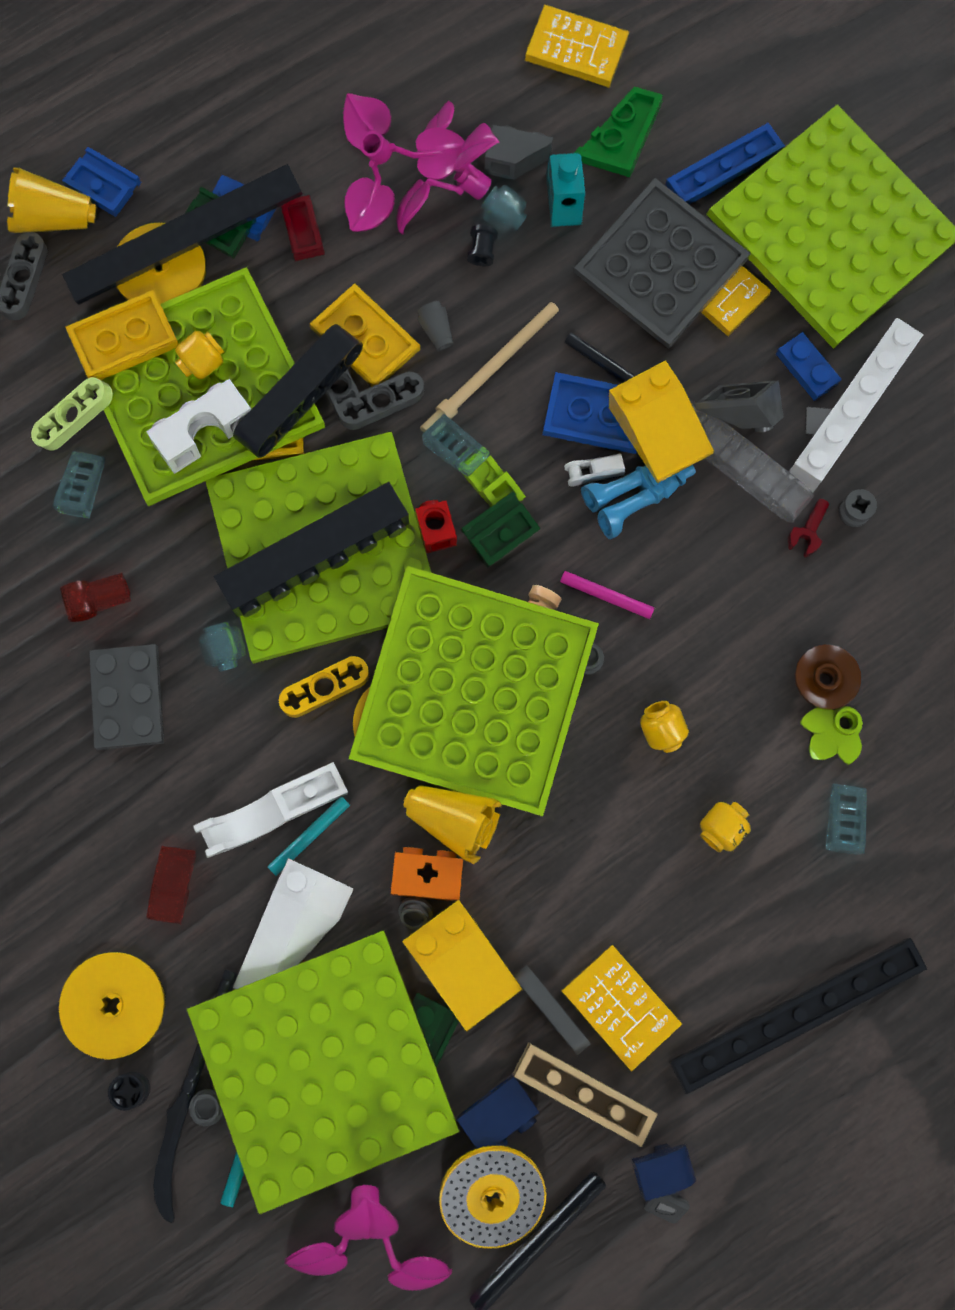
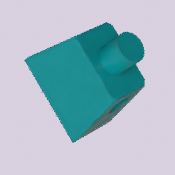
(565, 181)

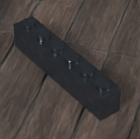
(312, 550)

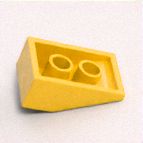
(660, 421)
(462, 965)

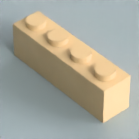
(585, 1094)

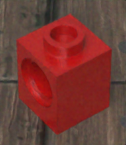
(436, 539)

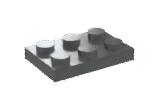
(126, 697)

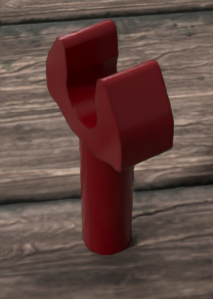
(808, 532)

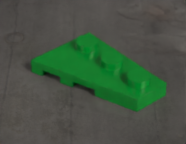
(623, 136)

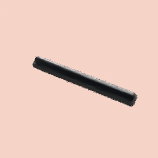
(537, 1242)

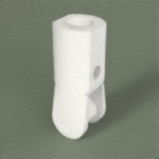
(599, 469)

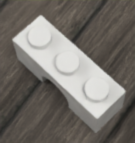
(175, 435)

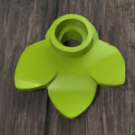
(830, 737)

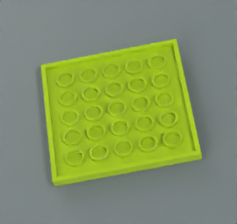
(834, 225)
(158, 388)
(286, 495)
(474, 691)
(322, 1071)

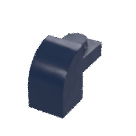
(663, 1171)

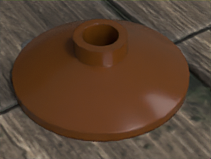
(838, 666)

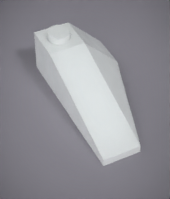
(294, 922)

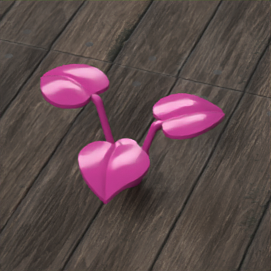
(365, 124)
(467, 176)
(368, 1220)

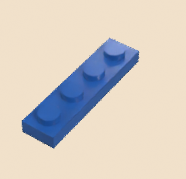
(725, 164)

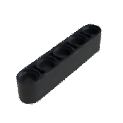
(298, 391)

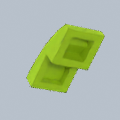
(492, 482)

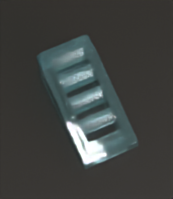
(445, 425)
(84, 507)
(833, 842)

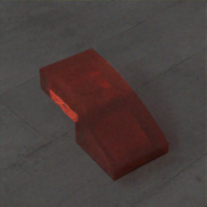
(171, 884)

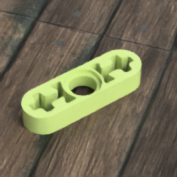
(57, 415)

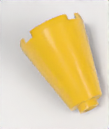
(46, 205)
(454, 818)

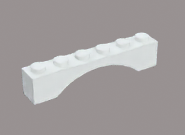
(855, 404)

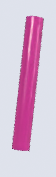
(607, 595)

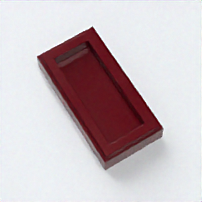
(302, 228)

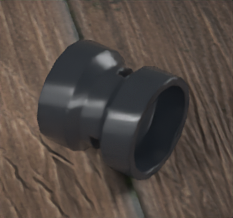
(122, 1092)

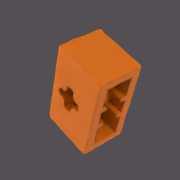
(409, 884)

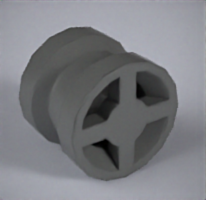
(853, 514)

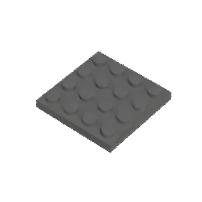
(661, 263)

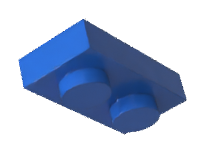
(808, 366)

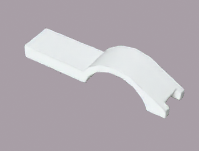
(272, 810)

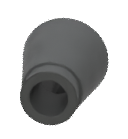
(436, 325)

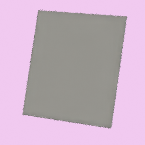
(815, 418)

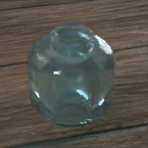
(504, 209)
(222, 646)

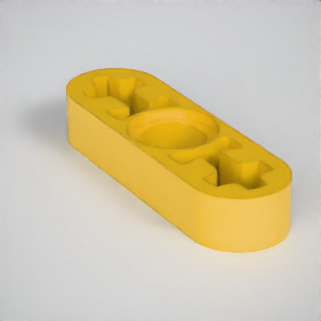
(349, 682)

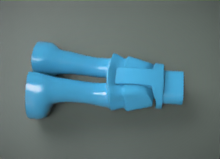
(612, 517)

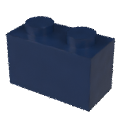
(498, 1114)

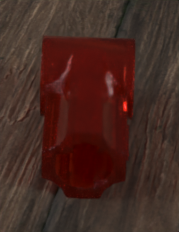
(86, 598)

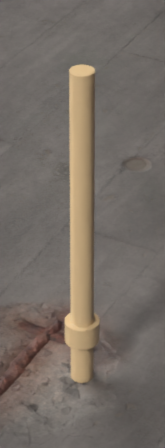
(450, 406)

